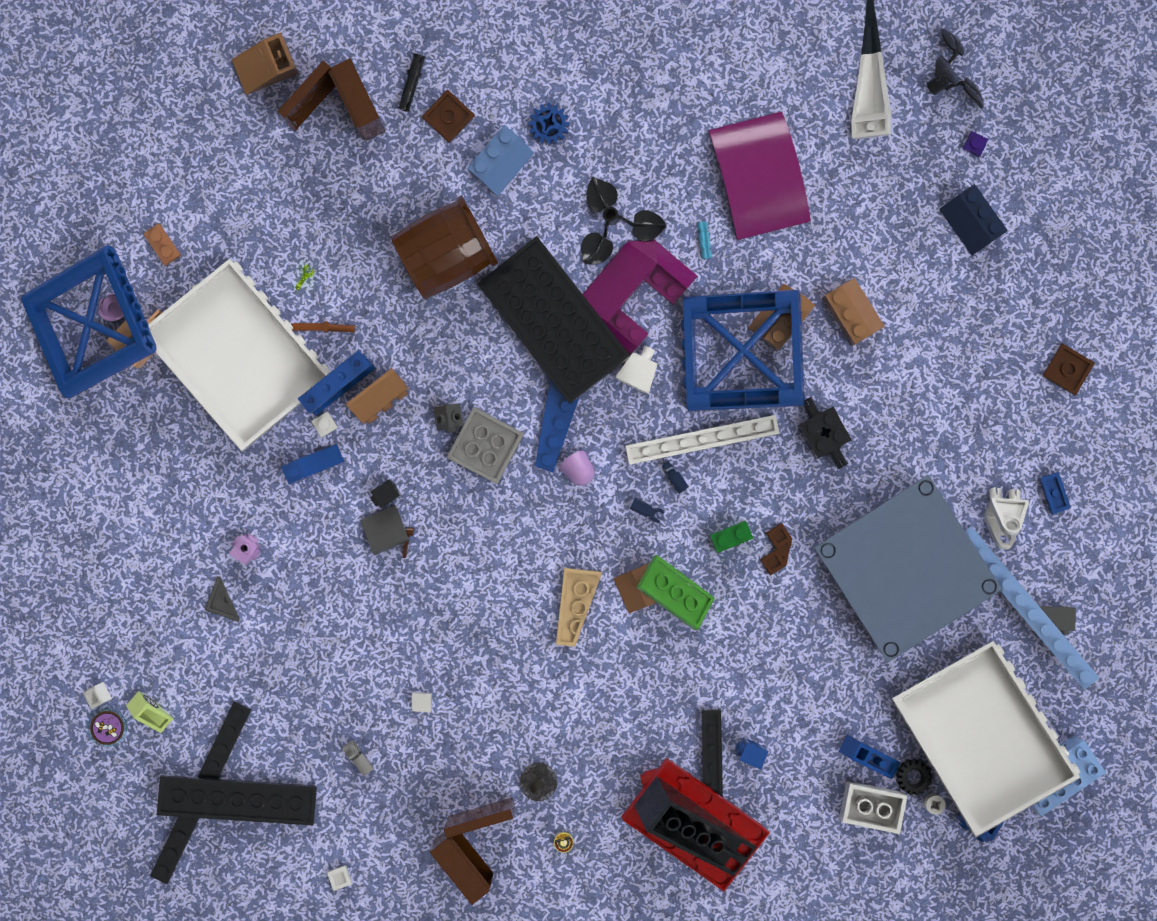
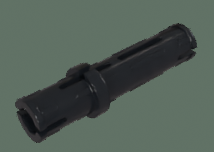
(414, 74)

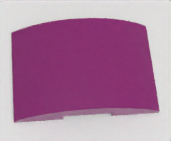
(760, 175)

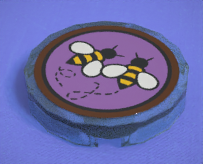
(107, 727)

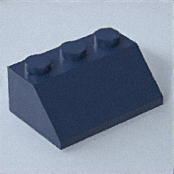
(973, 219)

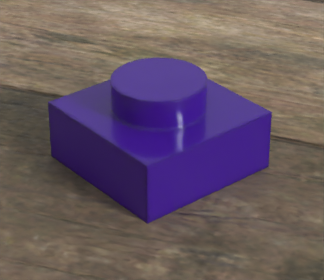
(975, 144)

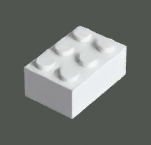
(873, 807)

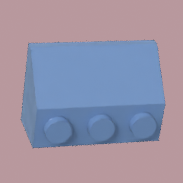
(500, 160)

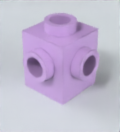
(239, 551)

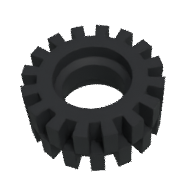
(922, 785)

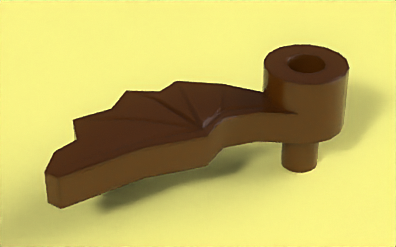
(410, 531)

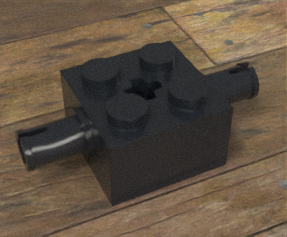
(836, 435)

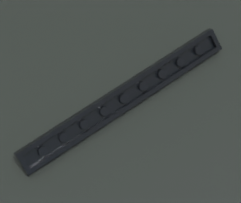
(212, 769)

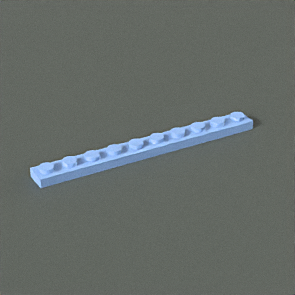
(1035, 615)

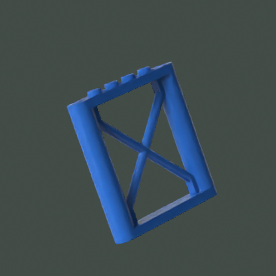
(700, 308)
(137, 347)

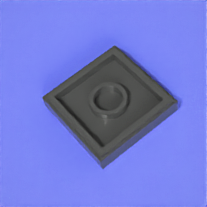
(384, 530)

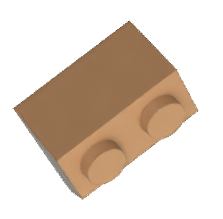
(627, 584)

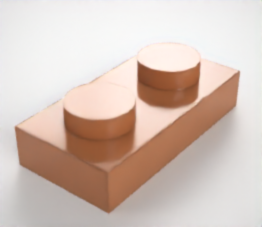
(162, 244)

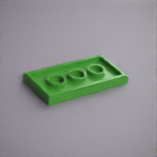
(675, 592)

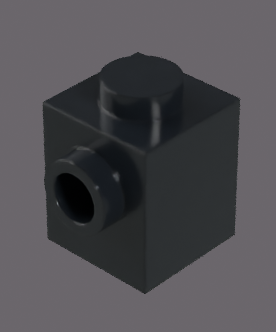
(385, 494)

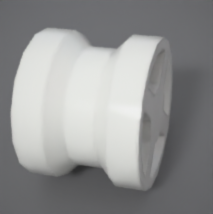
(931, 800)

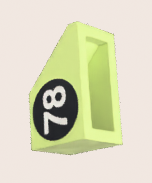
(148, 712)

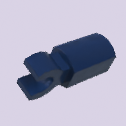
(675, 478)
(645, 509)

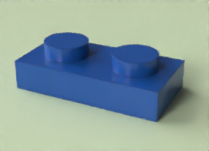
(1054, 493)

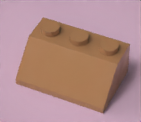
(853, 312)
(782, 328)
(378, 397)

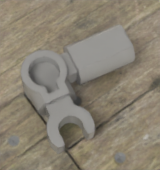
(359, 759)

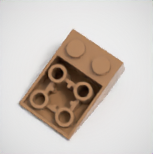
(265, 64)

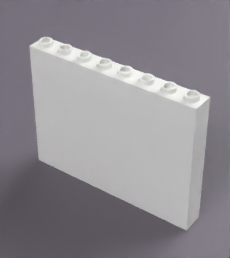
(236, 354)
(986, 738)

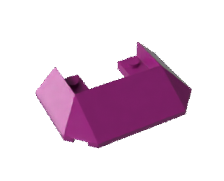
(624, 274)

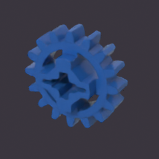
(540, 120)

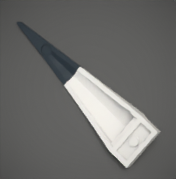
(871, 106)

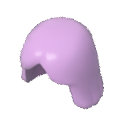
(110, 309)
(578, 468)

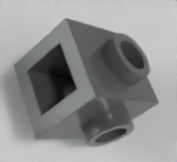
(448, 417)

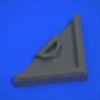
(220, 601)

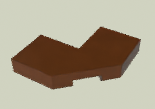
(779, 557)

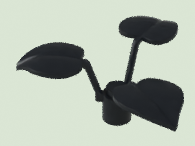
(945, 74)
(601, 197)

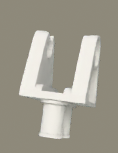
(1005, 516)

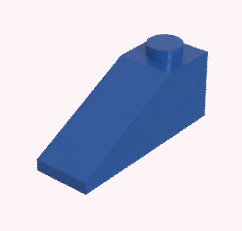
(312, 464)
(869, 756)

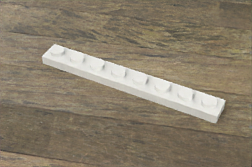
(702, 439)

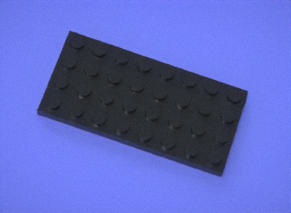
(553, 320)

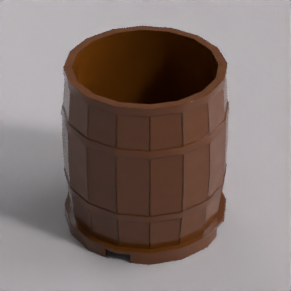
(443, 248)

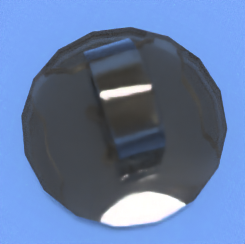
(538, 781)

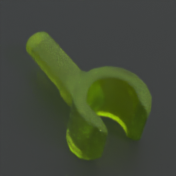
(304, 277)

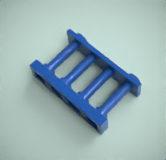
(336, 383)

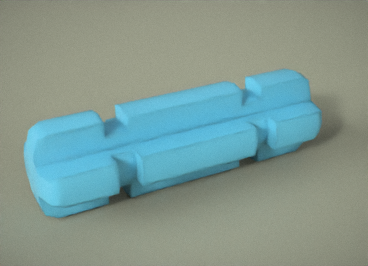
(704, 240)

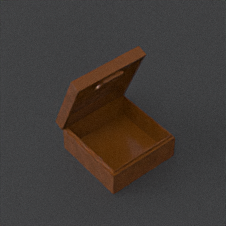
(320, 84)
(459, 857)

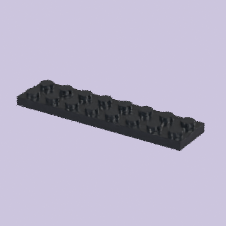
(236, 800)

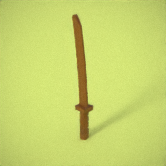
(325, 327)

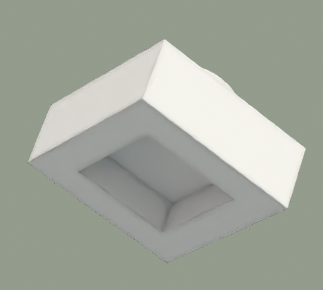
(324, 424)
(339, 877)

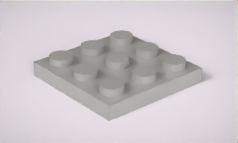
(485, 445)

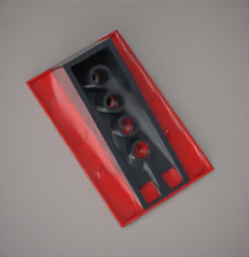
(695, 824)

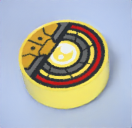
(563, 842)

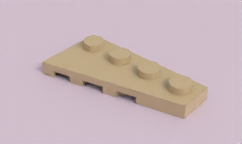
(576, 599)

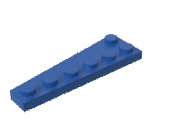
(554, 428)

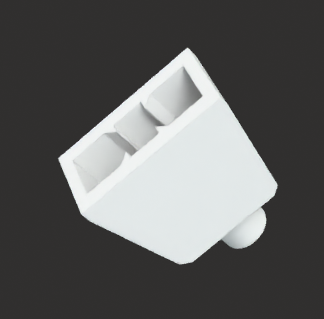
(639, 370)

